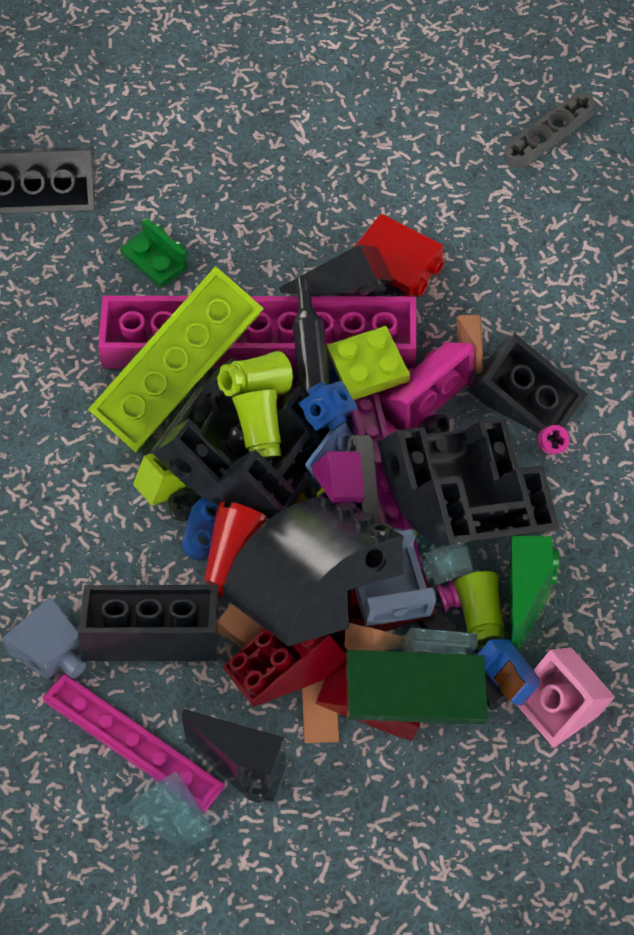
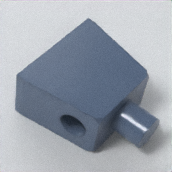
(46, 642)

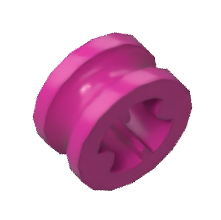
(560, 433)
(448, 596)

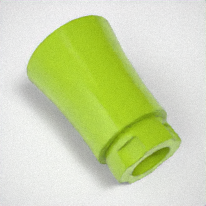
(257, 374)
(259, 422)
(481, 605)

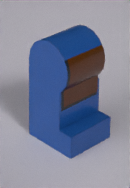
(509, 670)

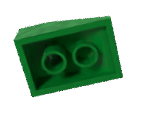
(531, 574)

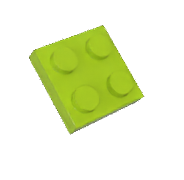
(368, 363)

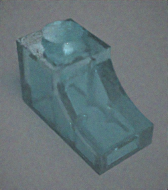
(448, 563)

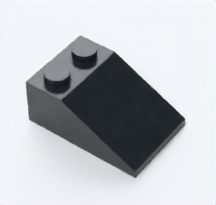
(351, 273)
(526, 387)
(242, 755)

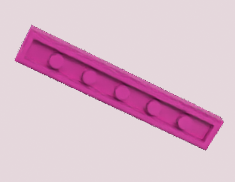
(130, 739)

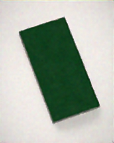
(416, 687)

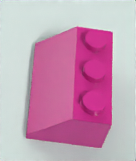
(430, 385)

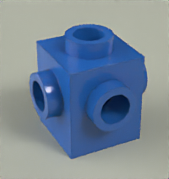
(328, 405)

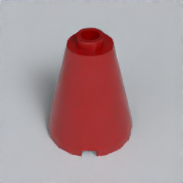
(230, 532)

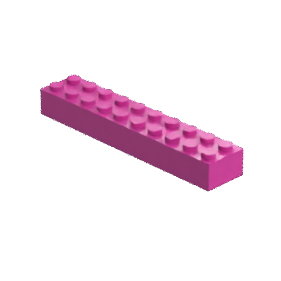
(133, 320)

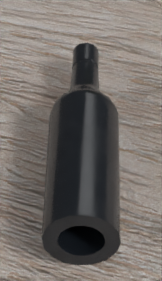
(309, 341)

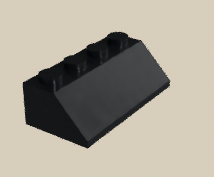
(47, 179)
(149, 623)

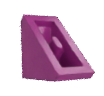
(341, 476)

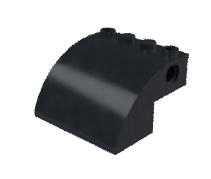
(200, 457)
(466, 484)
(303, 562)

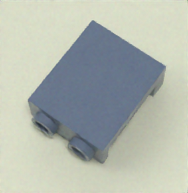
(399, 596)

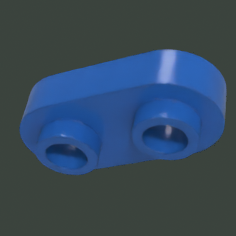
(201, 525)

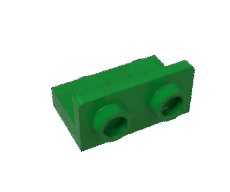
(156, 254)

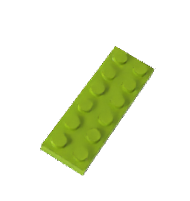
(176, 359)

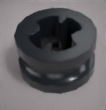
(178, 496)

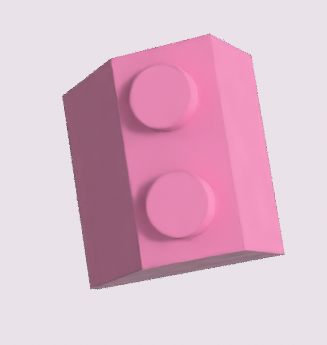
(566, 697)

